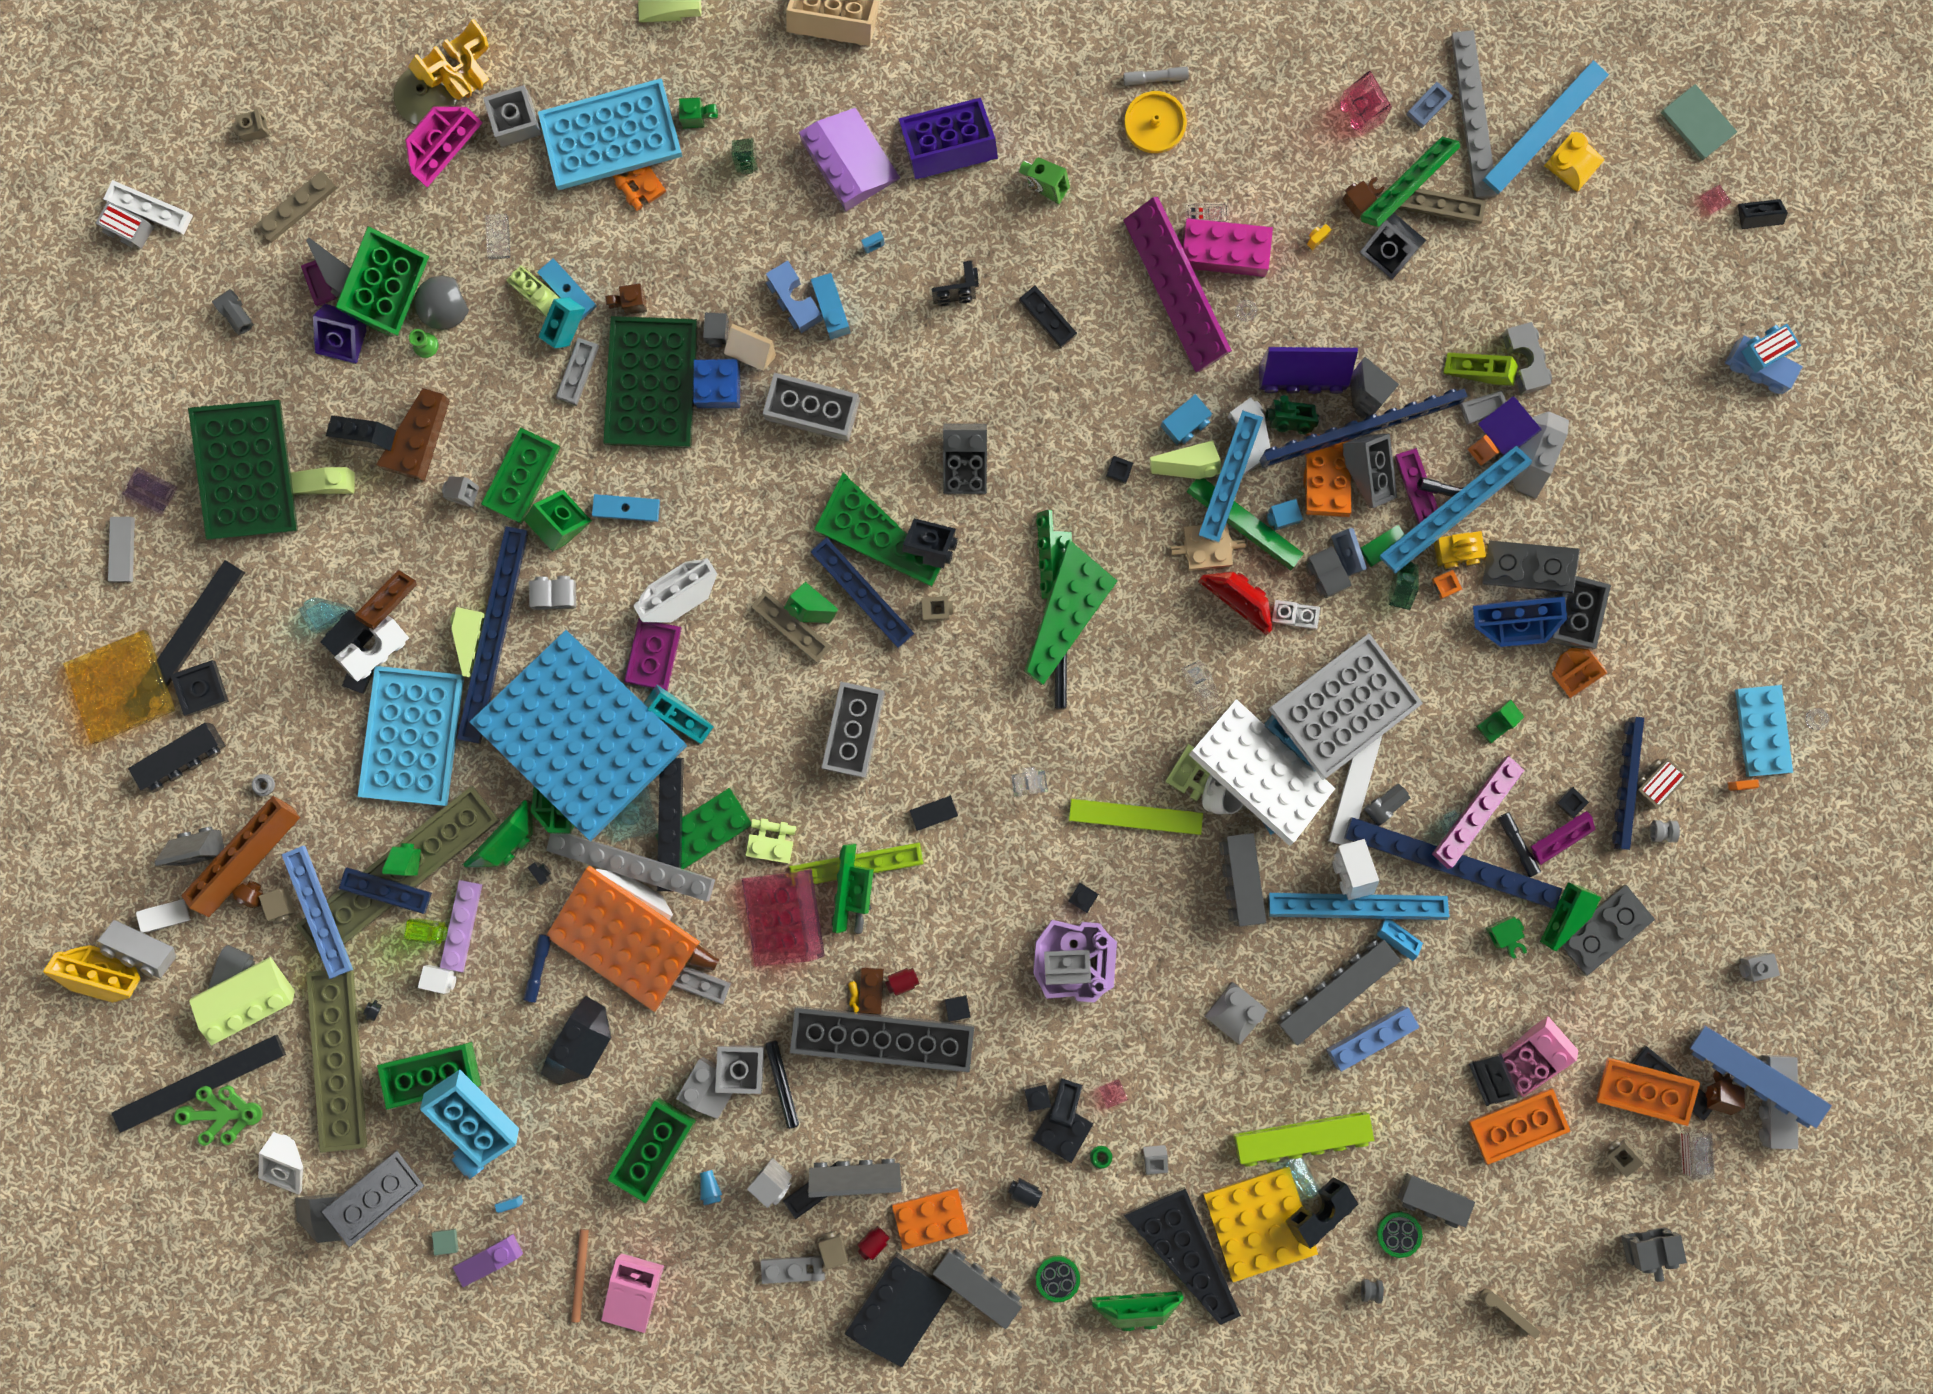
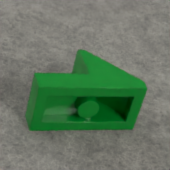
(1500, 721)

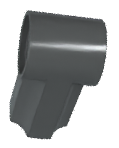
(232, 310)
(1384, 806)

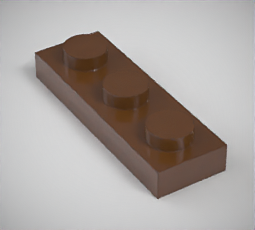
(385, 599)

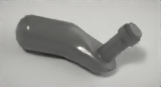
(859, 922)

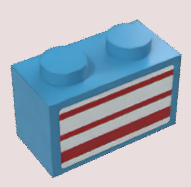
(1770, 348)

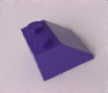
(337, 334)

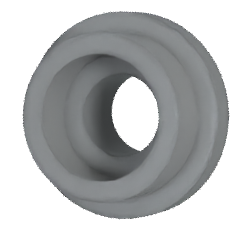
(256, 785)

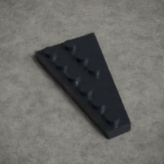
(1180, 1241)

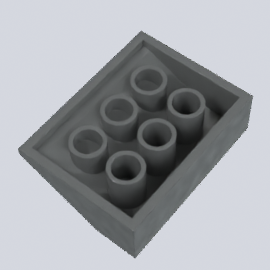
(854, 1179)

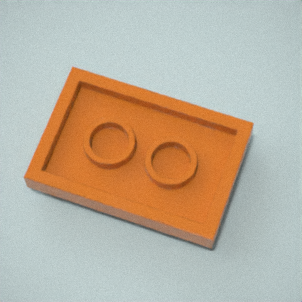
(930, 1218)

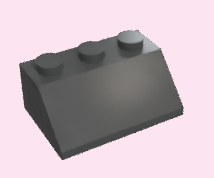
(1370, 388)

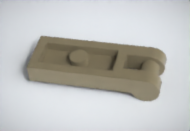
(1509, 1313)

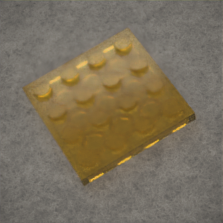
(119, 687)

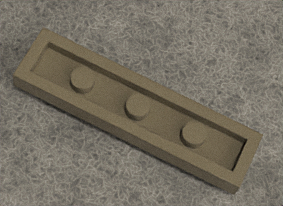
(296, 206)
(1445, 206)
(791, 627)

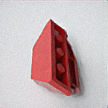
(1241, 597)

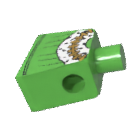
(1046, 178)

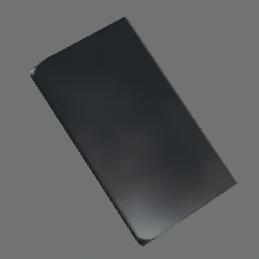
(1762, 214)

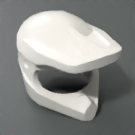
(1219, 799)

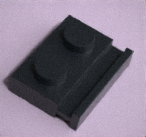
(1493, 1079)

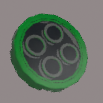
(1399, 1234)
(1058, 1278)

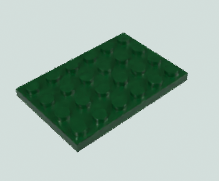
(650, 382)
(243, 469)

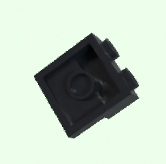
(931, 542)

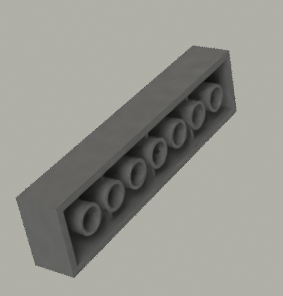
(882, 1039)

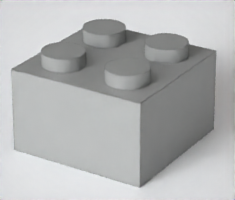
(512, 116)

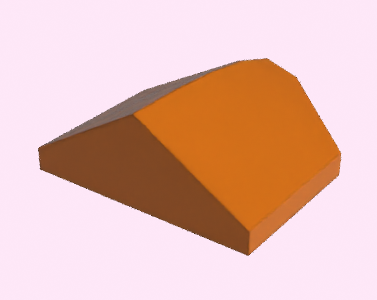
(1577, 670)

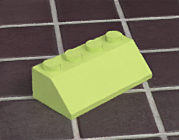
(241, 1001)

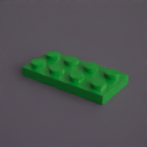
(521, 475)
(711, 826)

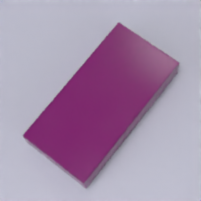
(316, 283)

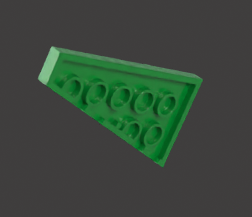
(864, 527)
(1071, 603)

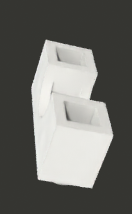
(359, 663)

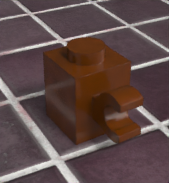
(1361, 196)
(631, 299)
(1724, 1095)

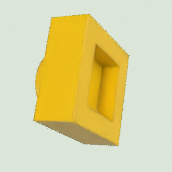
(1318, 235)

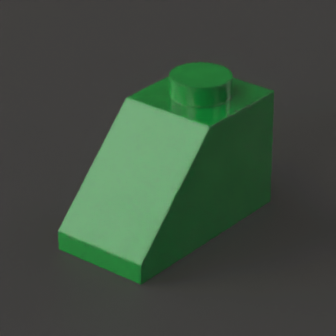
(810, 606)
(403, 860)

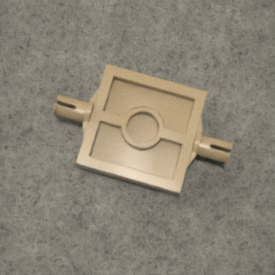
(1205, 553)

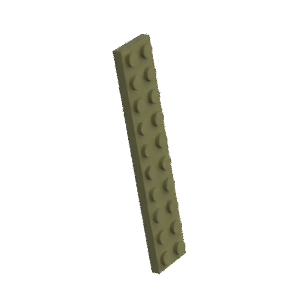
(439, 842)

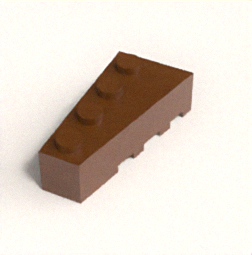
(416, 437)

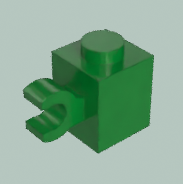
(693, 113)
(1506, 933)

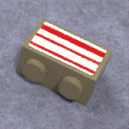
(1659, 782)

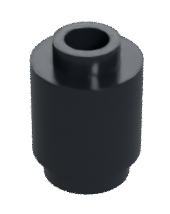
(1025, 1193)

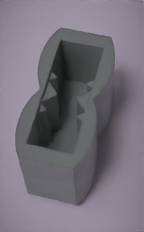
(1328, 572)

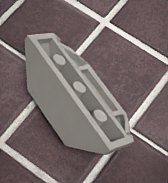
(1543, 451)

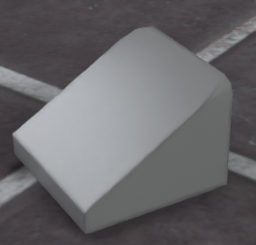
(1155, 1159)

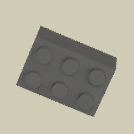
(1584, 614)

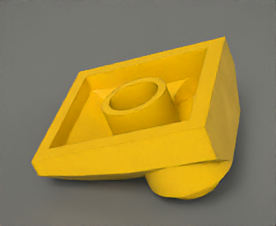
(1574, 161)

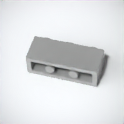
(136, 949)

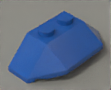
(1520, 620)

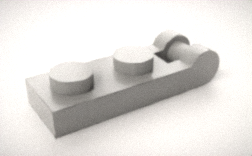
(791, 1269)

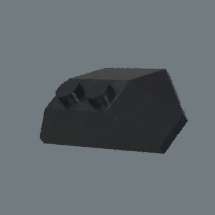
(579, 1044)

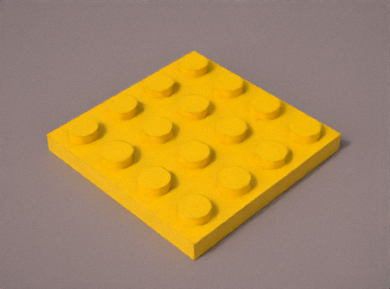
(1252, 1223)

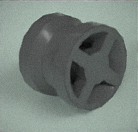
(1372, 1291)

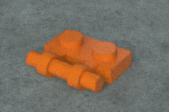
(647, 183)

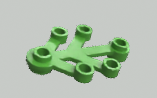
(221, 1114)

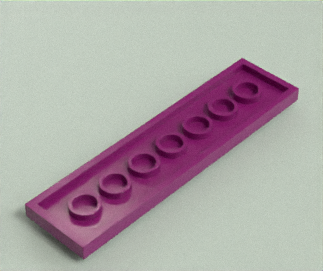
(1177, 285)

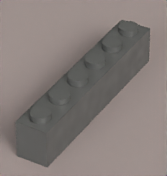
(1338, 991)

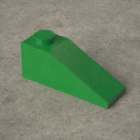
(1570, 914)

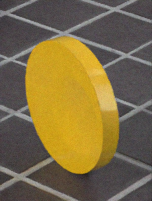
(1155, 122)

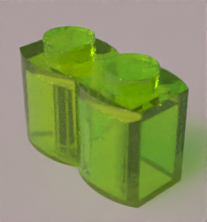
(425, 931)

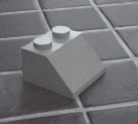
(739, 1069)
(700, 1090)

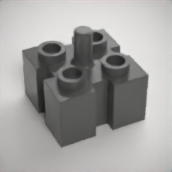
(1653, 1250)

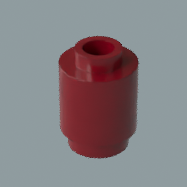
(902, 981)
(873, 1243)

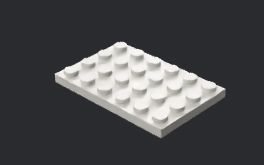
(1262, 772)

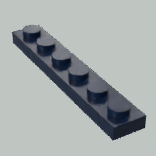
(862, 593)
(1627, 792)

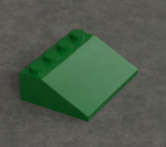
(382, 282)

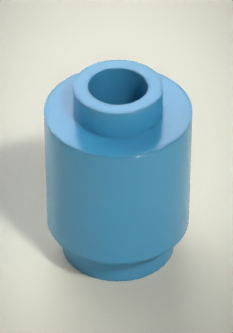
(465, 1164)

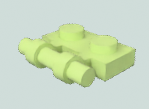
(1183, 773)
(770, 848)

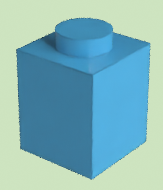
(1284, 515)

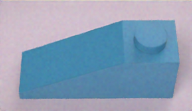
(830, 306)

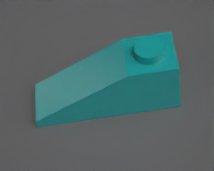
(678, 714)

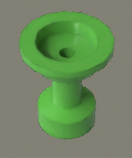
(423, 343)

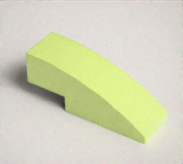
(667, 10)

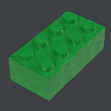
(409, 1078)
(652, 1150)

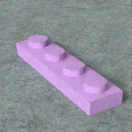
(461, 926)

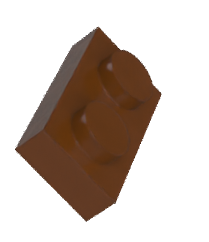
(871, 990)

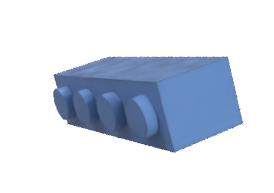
(1372, 1038)

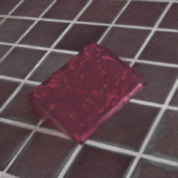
(783, 917)

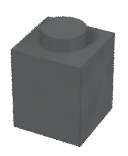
(716, 329)

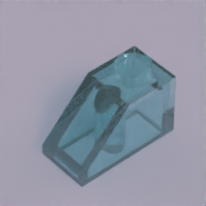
(322, 613)

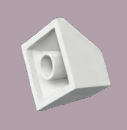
(281, 1163)

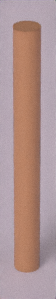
(580, 1274)

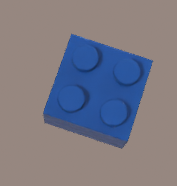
(717, 383)

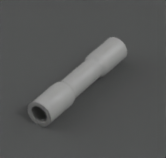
(1142, 77)

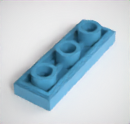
(559, 280)
(612, 507)

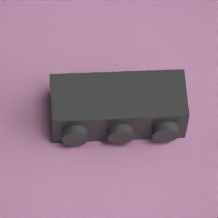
(1435, 1201)

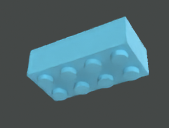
(469, 1118)

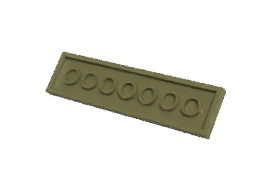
(336, 1061)

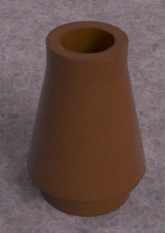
(703, 959)

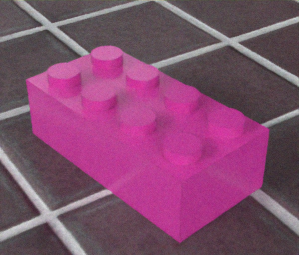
(1227, 247)

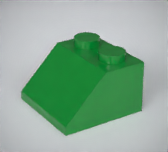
(557, 520)

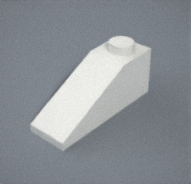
(1254, 407)

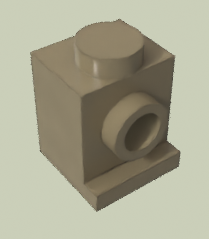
(255, 128)
(930, 603)
(1628, 1164)

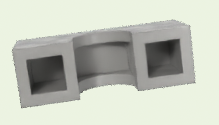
(1524, 340)

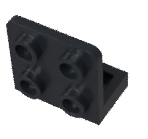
(958, 292)

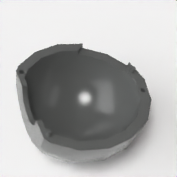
(440, 302)

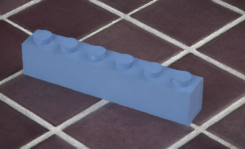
(1760, 1076)

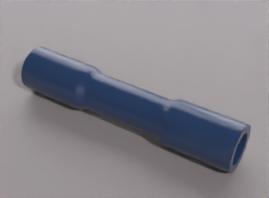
(533, 982)

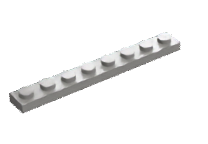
(1473, 111)
(631, 865)

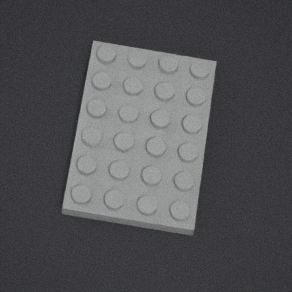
(1345, 706)

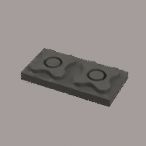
(1531, 566)
(1608, 930)

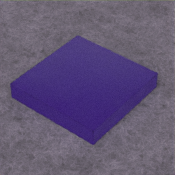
(1509, 426)

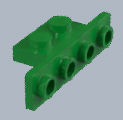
(1050, 548)
(852, 889)

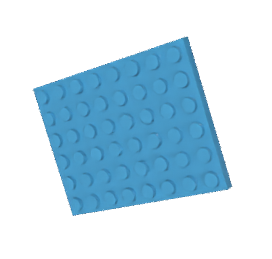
(578, 735)

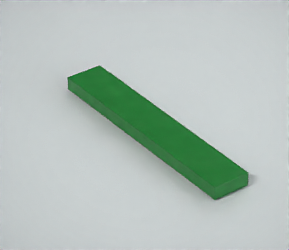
(1410, 181)
(1250, 527)

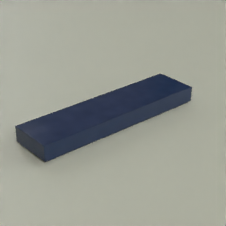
(385, 890)

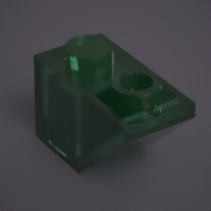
(744, 155)
(1404, 586)

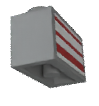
(124, 224)

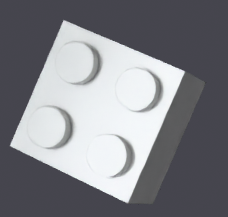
(1355, 869)

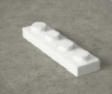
(148, 207)

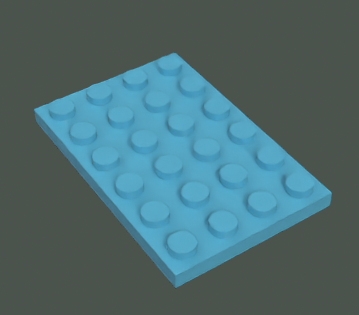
(609, 134)
(411, 736)

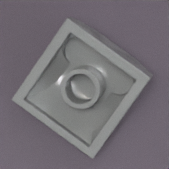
(1236, 1013)

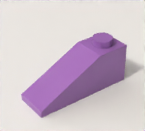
(488, 1260)

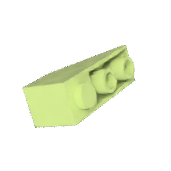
(532, 289)

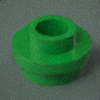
(1108, 1157)

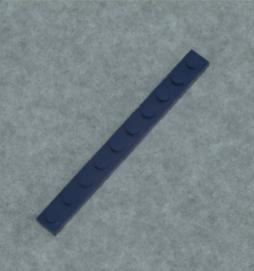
(1369, 425)
(493, 630)
(1465, 868)

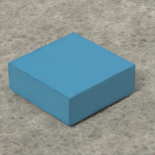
(873, 242)
(509, 1204)

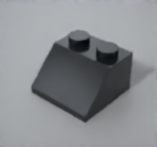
(1393, 245)

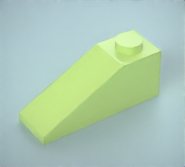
(1189, 462)
(324, 481)
(466, 633)

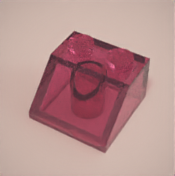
(1365, 104)

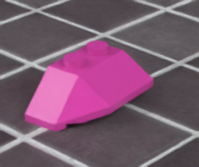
(438, 140)

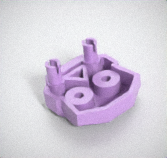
(1089, 937)

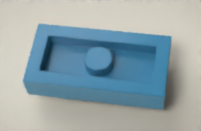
(1399, 939)

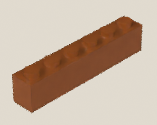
(240, 856)

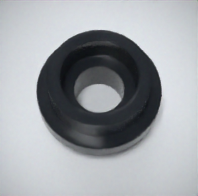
(372, 1010)

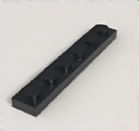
(670, 815)

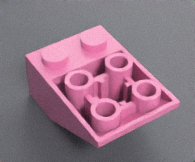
(1539, 1056)
(632, 1292)

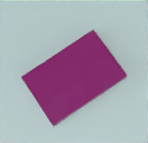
(653, 654)

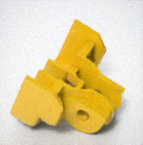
(464, 77)

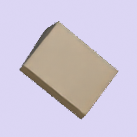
(749, 347)

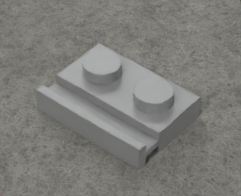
(1067, 967)

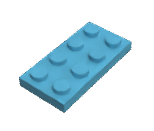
(1764, 730)

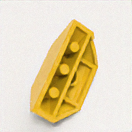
(93, 974)

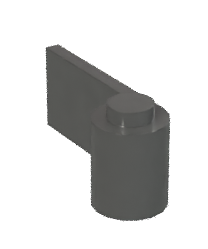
(229, 963)

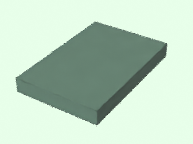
(1698, 122)

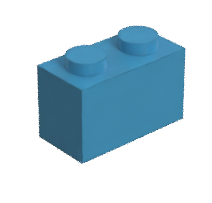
(1186, 420)

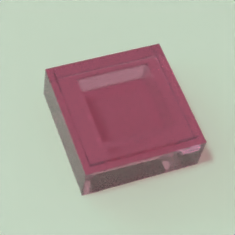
(1715, 199)
(1113, 1093)

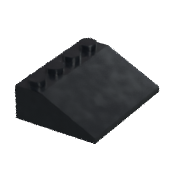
(898, 1310)

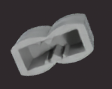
(552, 593)

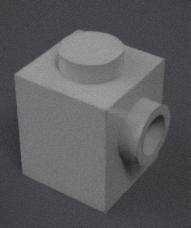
(1759, 967)

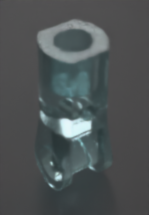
(1303, 1177)

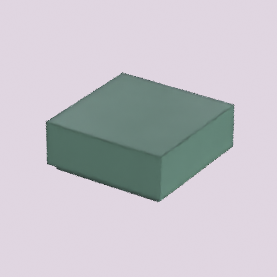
(445, 1241)

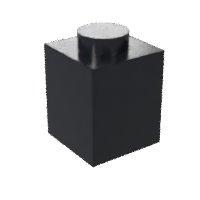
(1037, 1096)

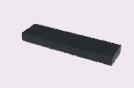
(1650, 1059)

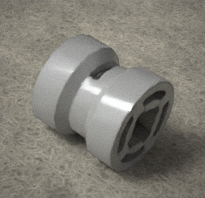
(1664, 831)

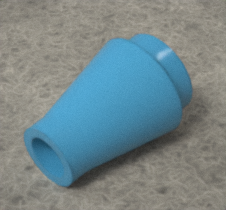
(709, 1188)

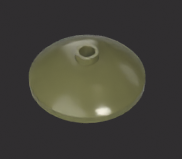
(415, 104)

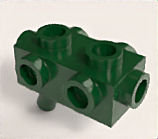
(1292, 416)

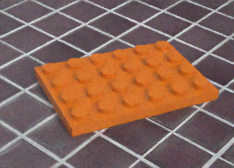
(622, 938)

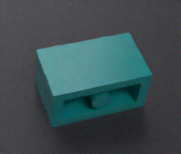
(561, 322)

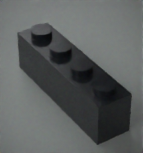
(177, 757)

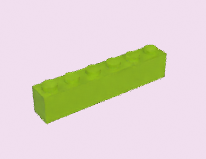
(1303, 1137)

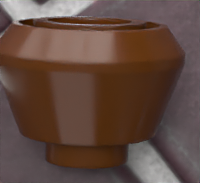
(248, 894)

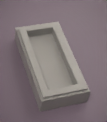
(1481, 407)

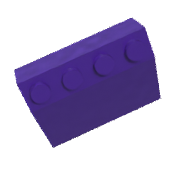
(948, 138)
(1306, 369)

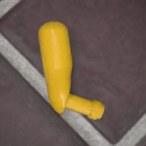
(854, 999)

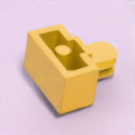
(1460, 549)

